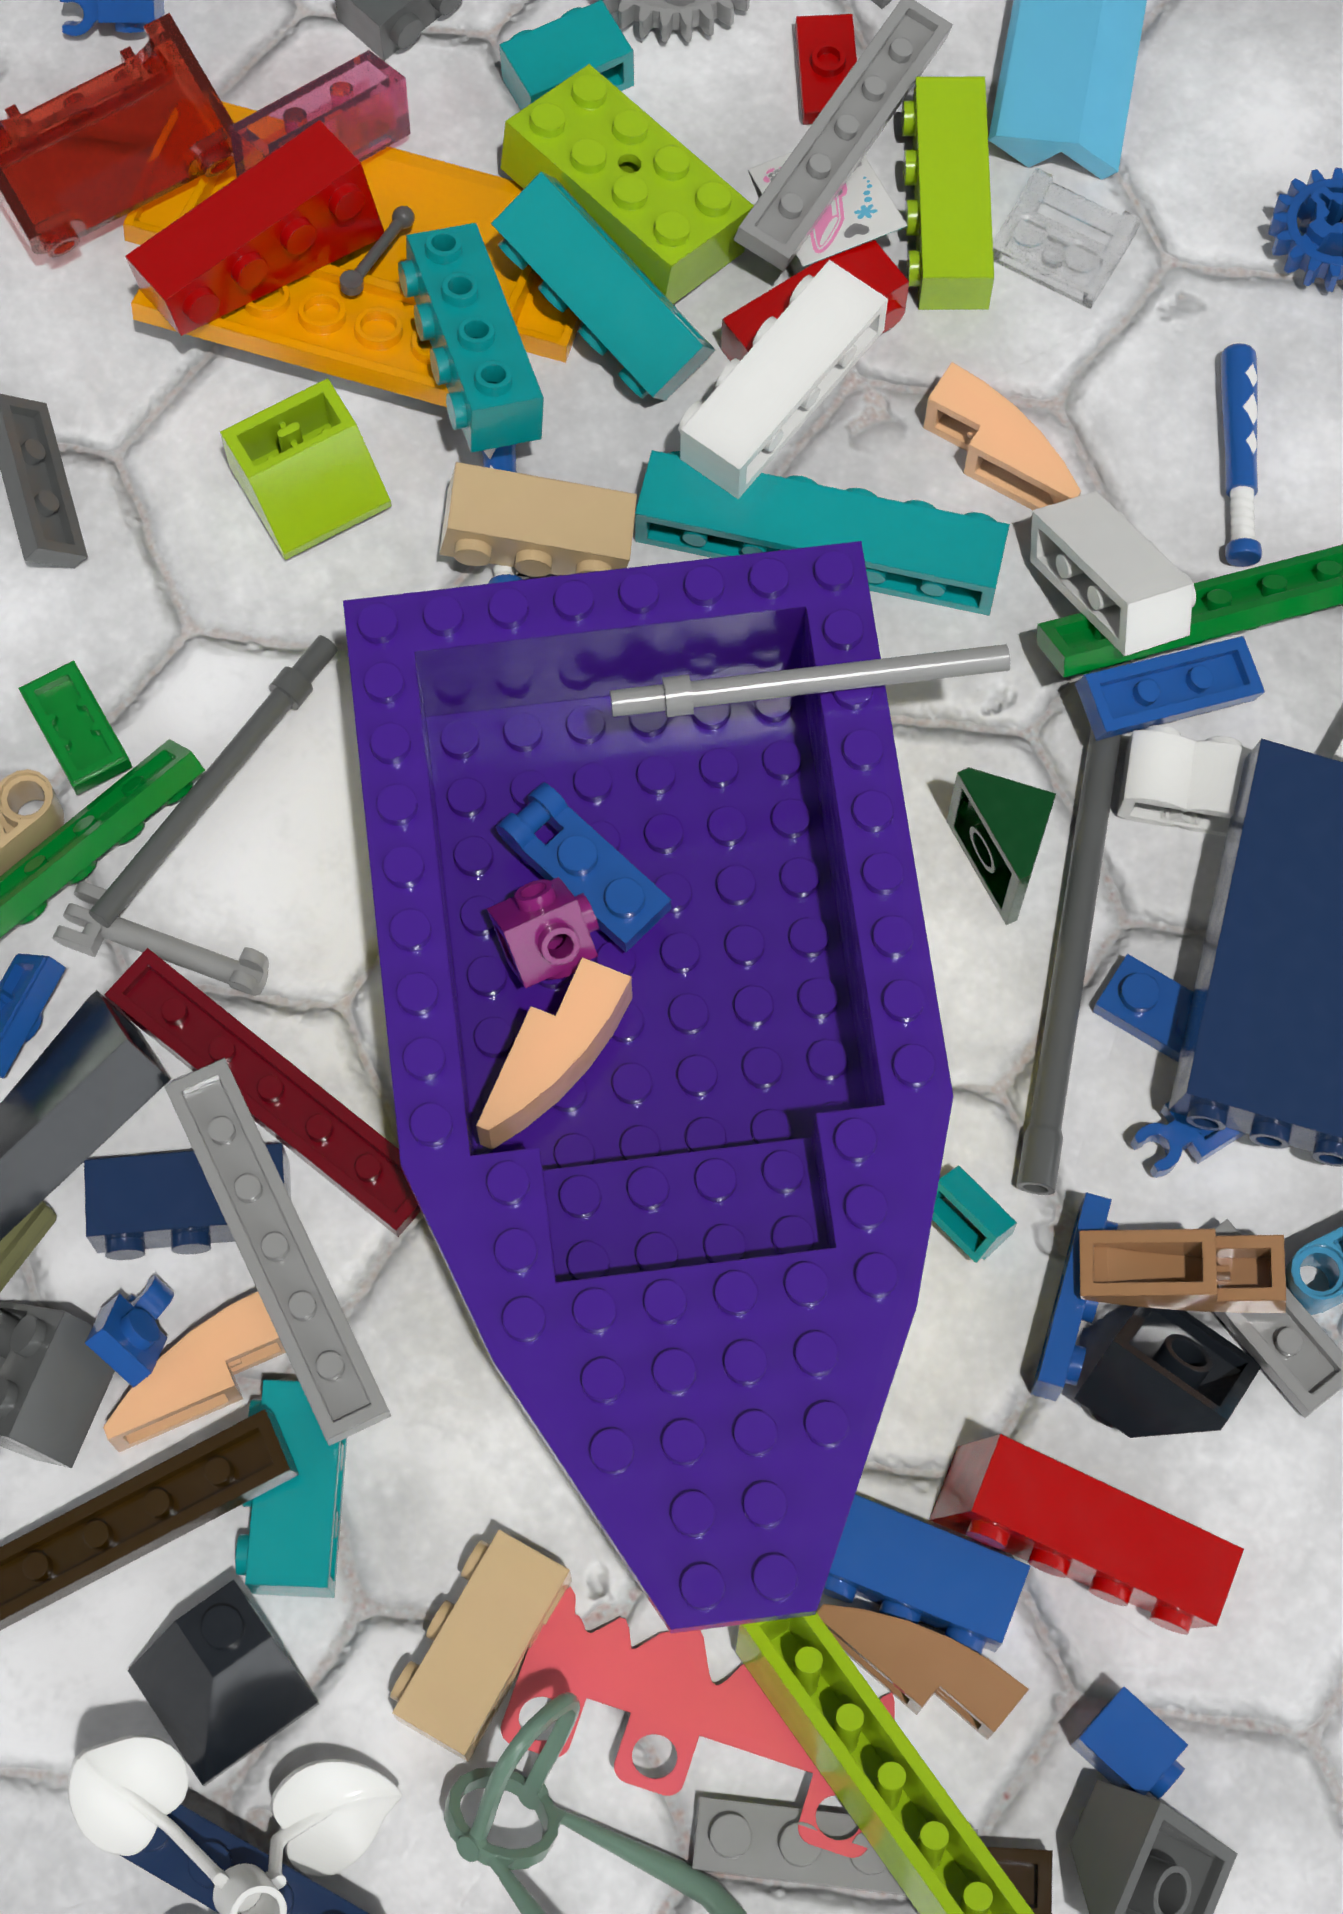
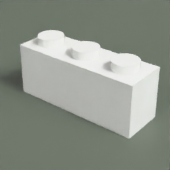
(1112, 573)

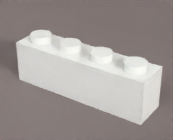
(781, 378)

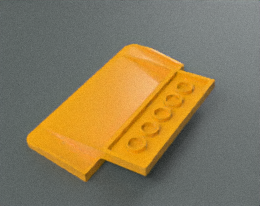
(375, 332)

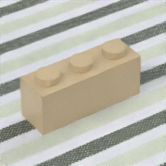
(535, 523)
(479, 1643)

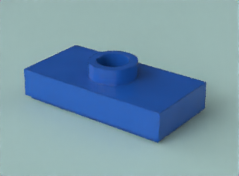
(22, 998)

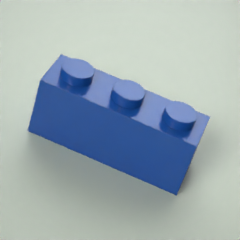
(926, 1575)

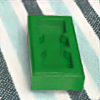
(75, 727)

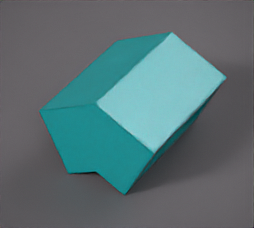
(977, 1208)

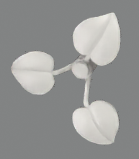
(325, 1810)

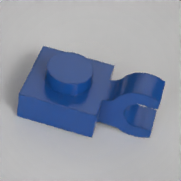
(126, 14)
(128, 1334)

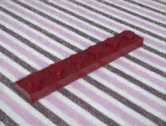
(274, 1089)

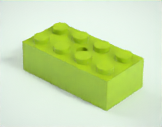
(630, 178)

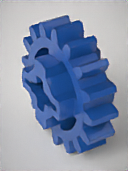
(1321, 216)

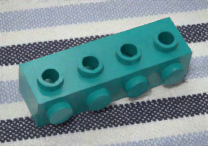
(602, 288)
(471, 338)

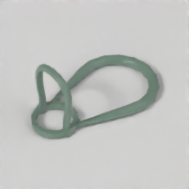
(534, 1795)

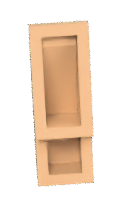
(999, 441)
(554, 1051)
(196, 1374)

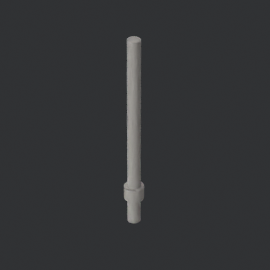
(680, 695)

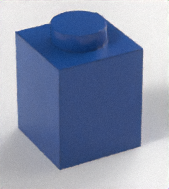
(1132, 1746)

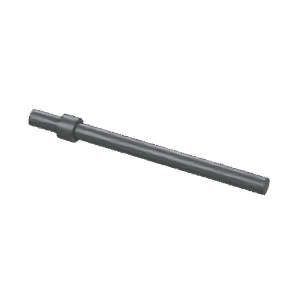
(287, 692)

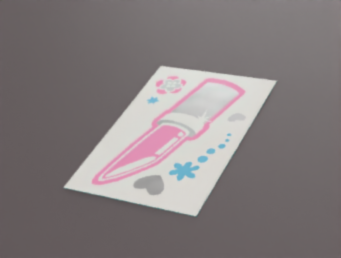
(854, 217)

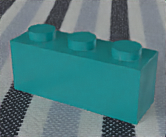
(298, 1522)

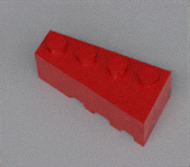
(259, 232)

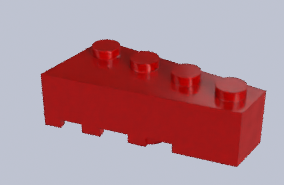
(1087, 1532)

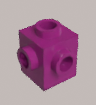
(544, 930)

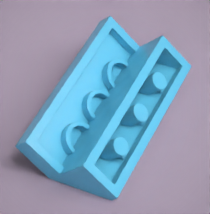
(1068, 81)

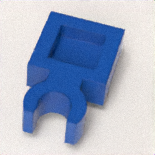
(1180, 1136)

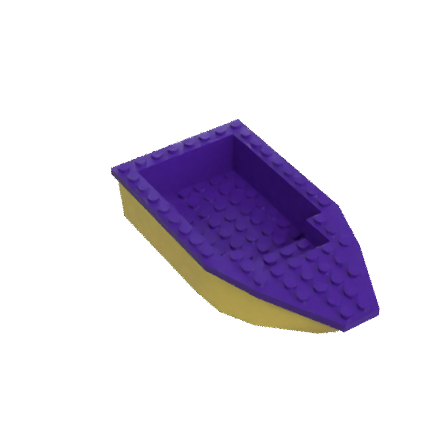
(739, 1196)

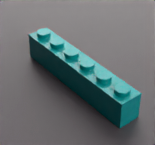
(906, 545)

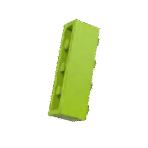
(950, 193)

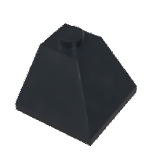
(1167, 1376)
(221, 1683)

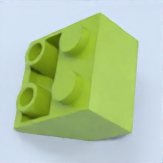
(305, 468)

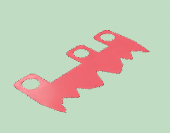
(668, 1695)

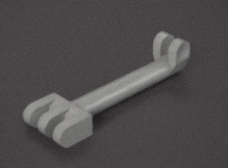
(244, 975)

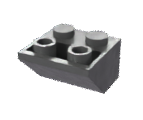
(47, 1382)

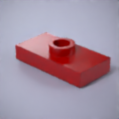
(824, 58)

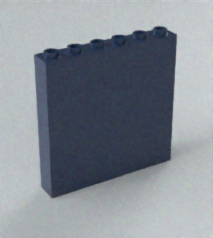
(1270, 974)

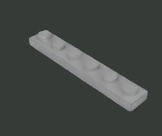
(842, 133)
(277, 1252)

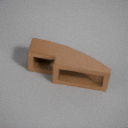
(1184, 1270)
(924, 1663)

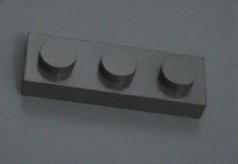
(38, 485)

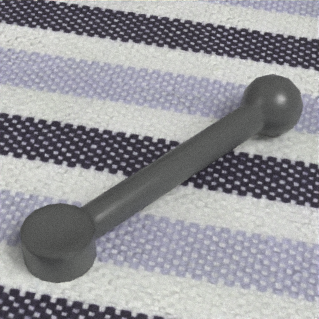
(352, 280)

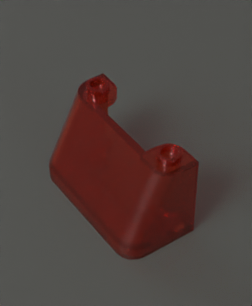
(112, 143)

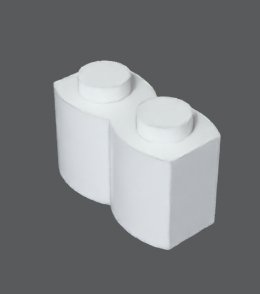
(1181, 780)

